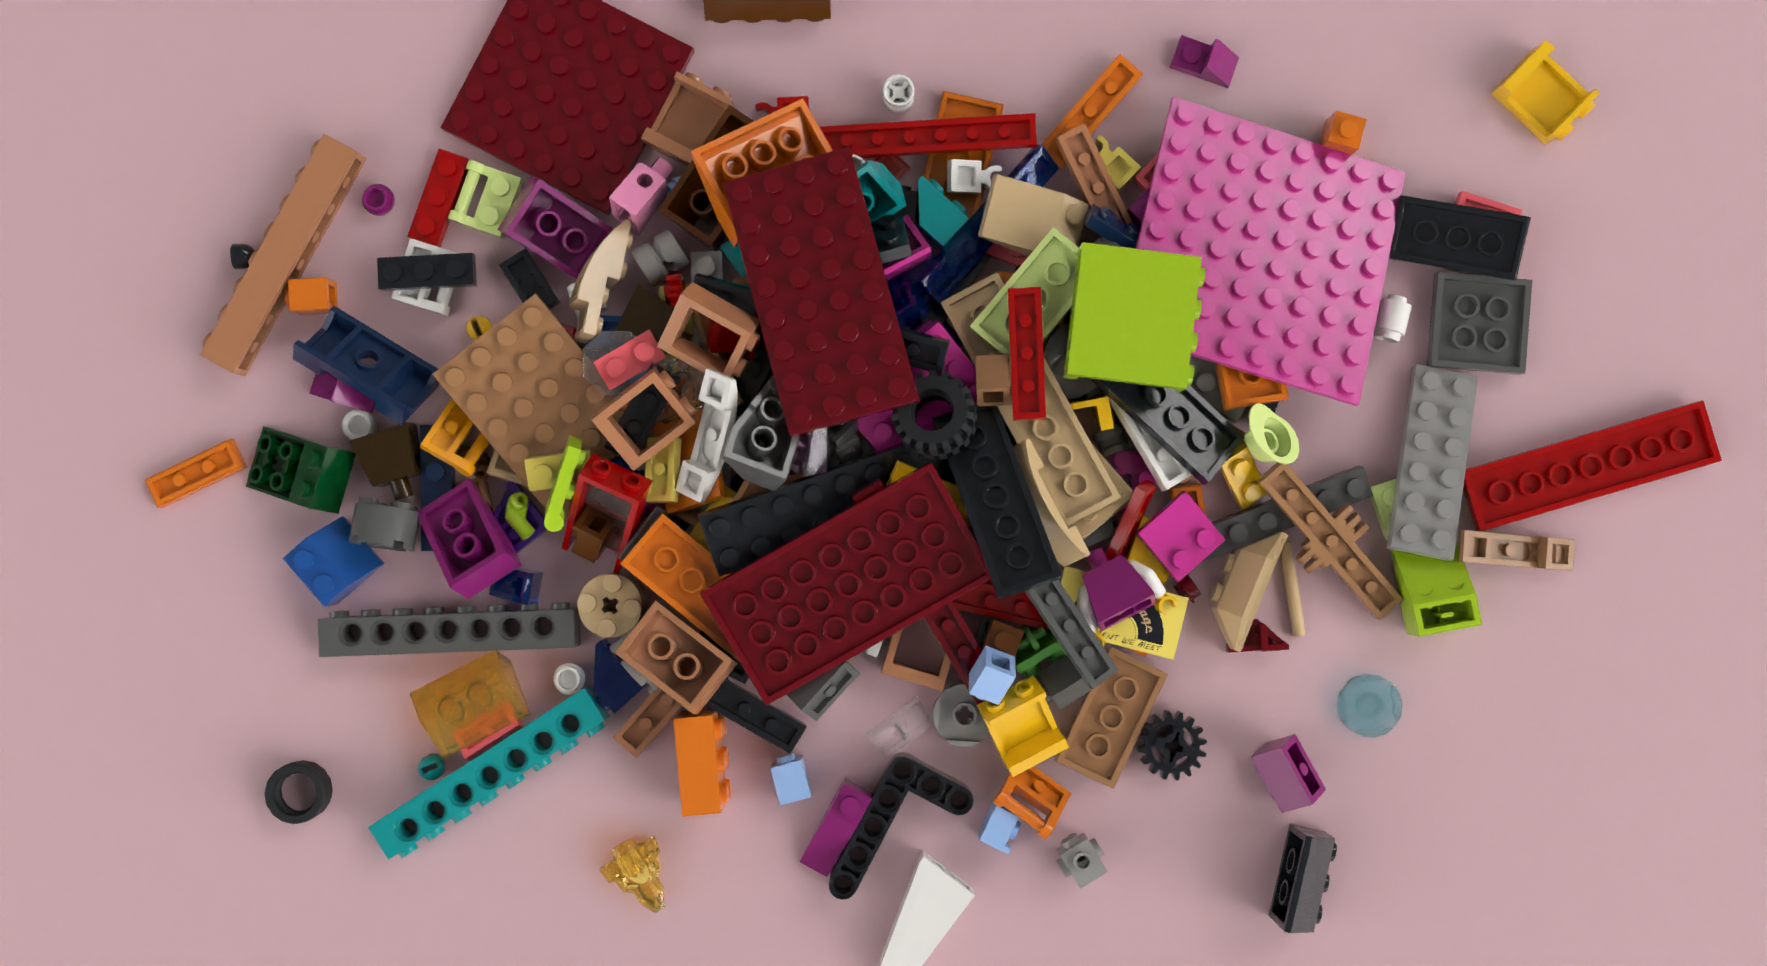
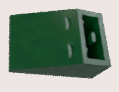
(300, 470)

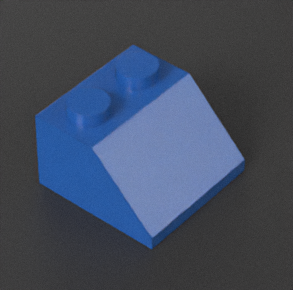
(332, 564)

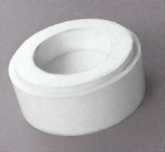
(358, 424)

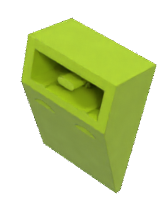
(1435, 593)

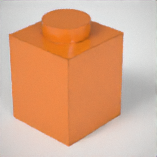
(1343, 132)
(311, 295)

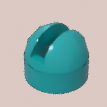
(428, 760)

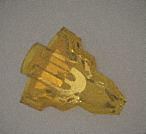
(637, 871)

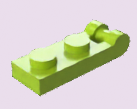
(564, 485)

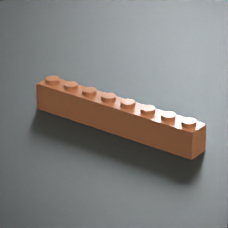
(282, 255)

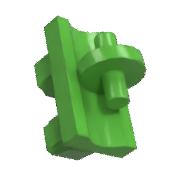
(1035, 648)

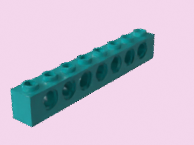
(392, 830)

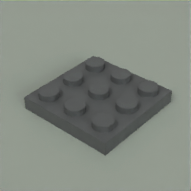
(1479, 323)

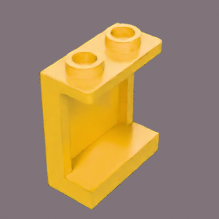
(1544, 95)
(1023, 726)

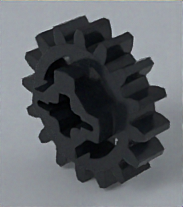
(1169, 757)

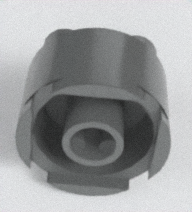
(384, 526)

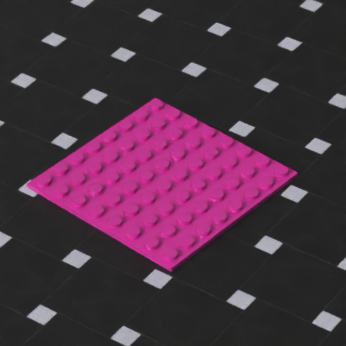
(1286, 242)

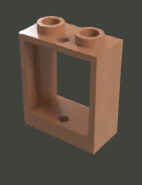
(720, 311)
(618, 437)
(912, 673)

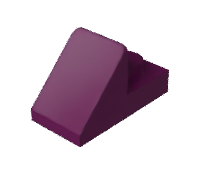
(1205, 61)
(336, 391)

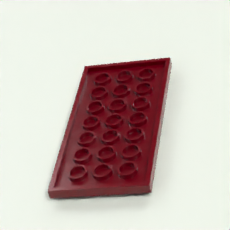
(820, 292)
(847, 583)

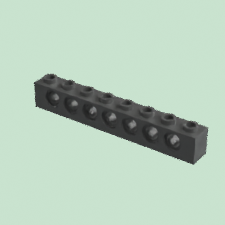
(337, 641)

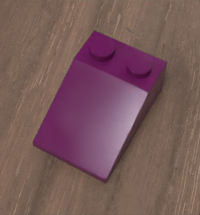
(554, 227)
(467, 540)

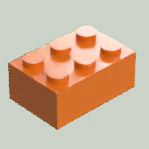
(702, 762)

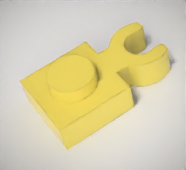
(1118, 163)

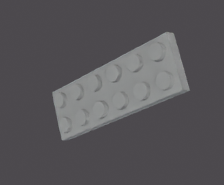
(1432, 462)

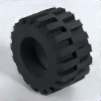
(951, 436)

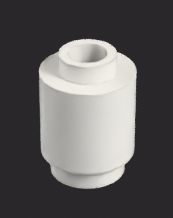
(1392, 319)

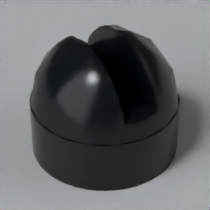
(240, 255)

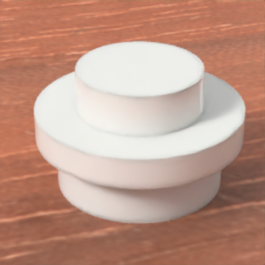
(569, 678)

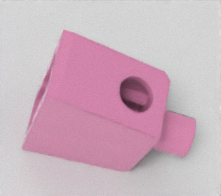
(641, 194)

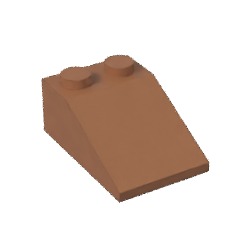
(676, 658)

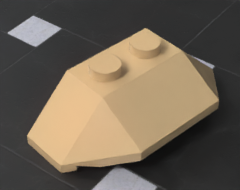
(1243, 587)

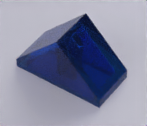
(907, 300)
(518, 586)

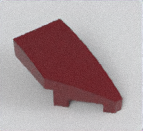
(1261, 639)

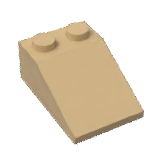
(1024, 213)

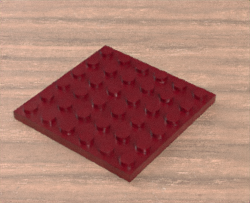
(567, 93)

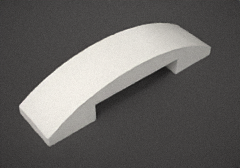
(718, 417)

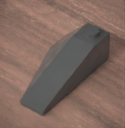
(760, 441)

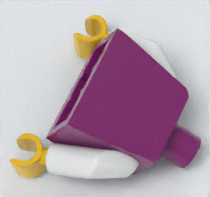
(1117, 591)

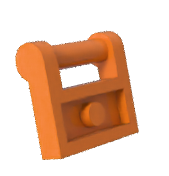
(1039, 792)

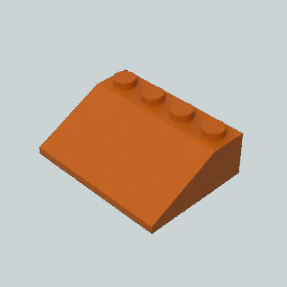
(756, 147)

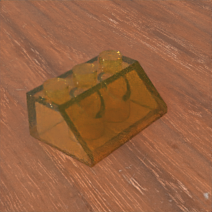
(470, 703)

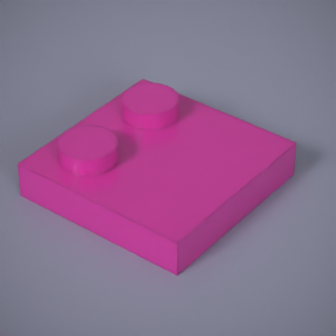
(1180, 536)

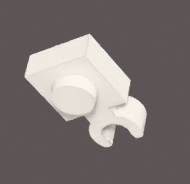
(967, 176)

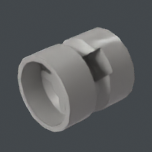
(660, 257)

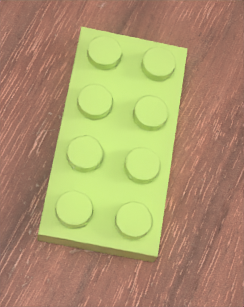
(1049, 267)

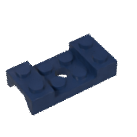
(395, 382)

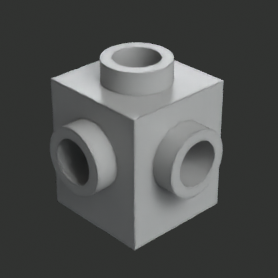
(1084, 869)

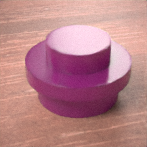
(378, 199)

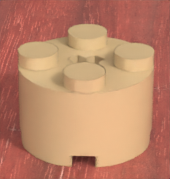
(594, 601)

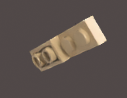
(597, 276)

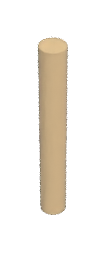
(1292, 590)

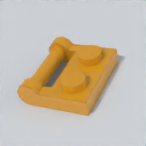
(448, 435)

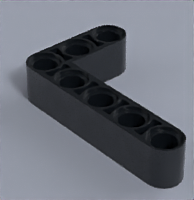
(886, 813)

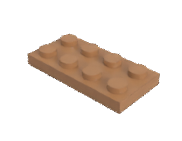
(1112, 719)

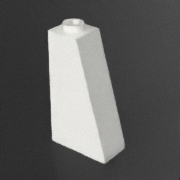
(926, 913)

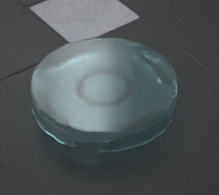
(1369, 705)

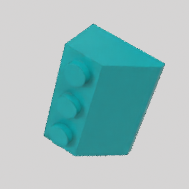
(880, 190)

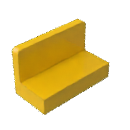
(1101, 410)

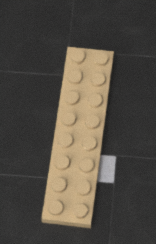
(1071, 465)

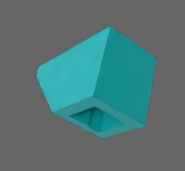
(937, 215)

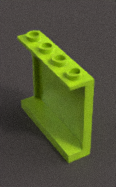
(1134, 316)

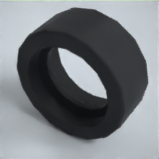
(277, 804)

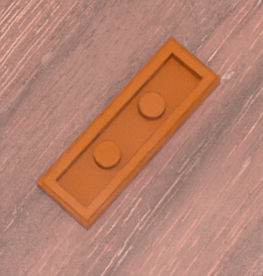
(195, 473)

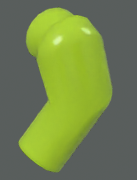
(516, 515)

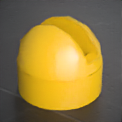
(483, 323)

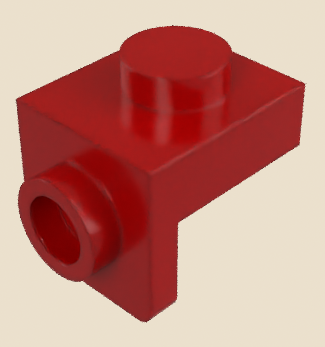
(724, 340)

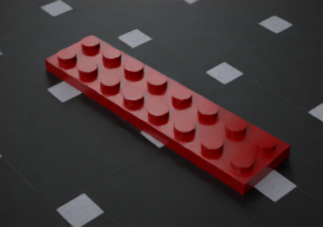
(1590, 466)

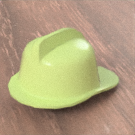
(1270, 437)

